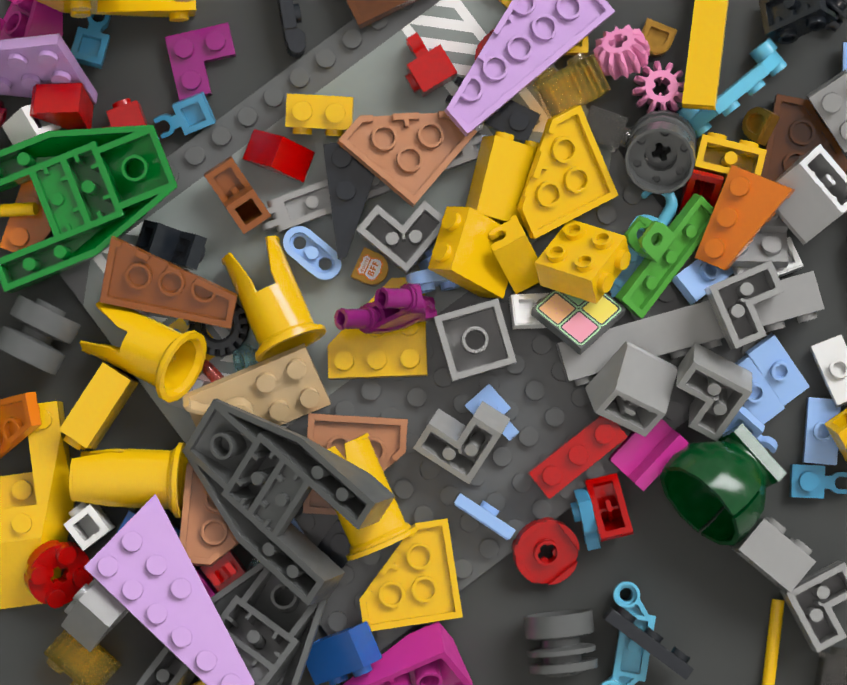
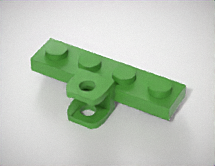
(664, 253)

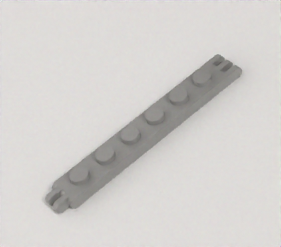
(314, 200)

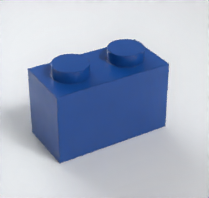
(343, 653)

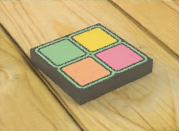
(577, 320)

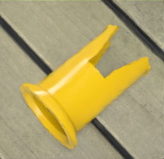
(277, 311)
(152, 352)
(130, 477)
(392, 524)

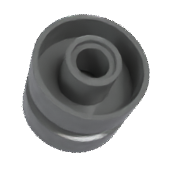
(40, 327)

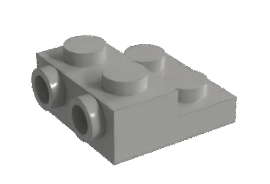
(767, 245)

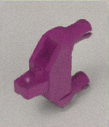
(389, 312)

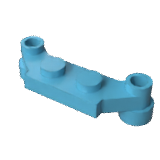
(767, 62)
(630, 658)

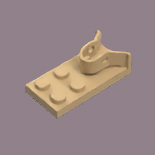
(272, 389)

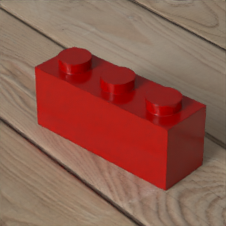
(576, 455)

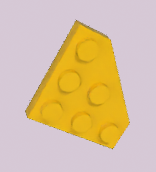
(565, 175)
(379, 355)
(415, 582)

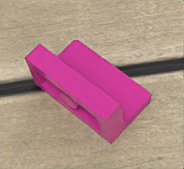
(645, 457)

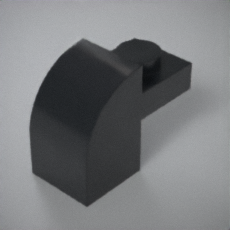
(172, 244)

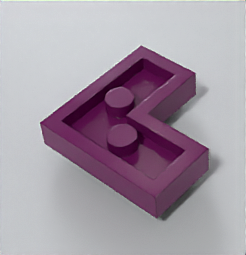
(191, 51)

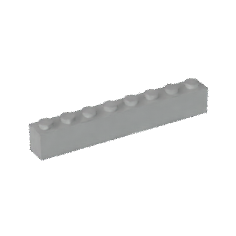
(679, 329)

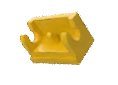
(515, 255)

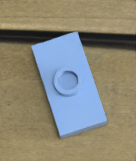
(697, 277)
(778, 368)
(763, 401)
(818, 443)
(484, 514)

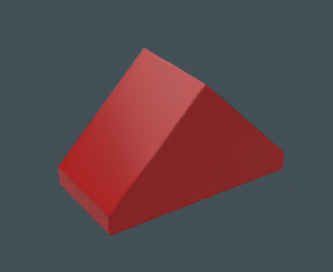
(62, 105)
(279, 155)
(702, 184)
(609, 507)

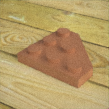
(405, 149)
(385, 434)
(202, 526)

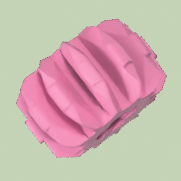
(622, 52)
(648, 84)

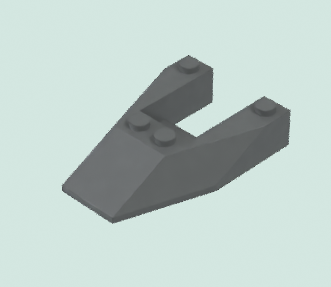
(260, 481)
(266, 625)

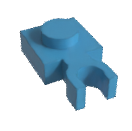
(91, 44)
(190, 115)
(810, 481)
(583, 511)

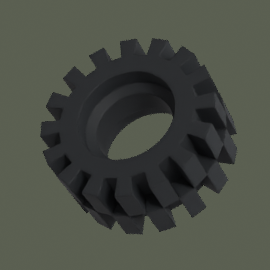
(232, 342)

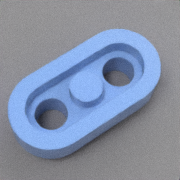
(312, 253)
(430, 280)

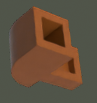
(237, 195)

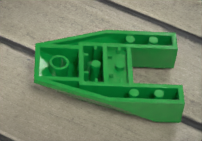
(90, 189)

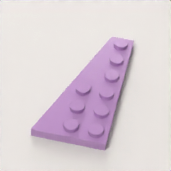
(519, 50)
(39, 61)
(160, 588)

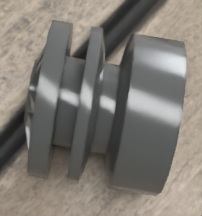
(655, 168)
(560, 642)

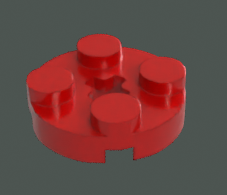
(528, 545)
(40, 571)

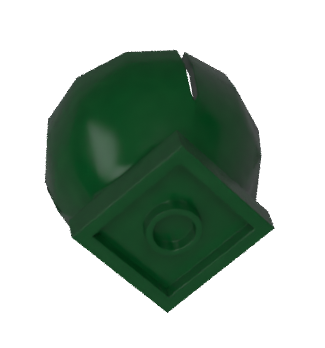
(721, 475)

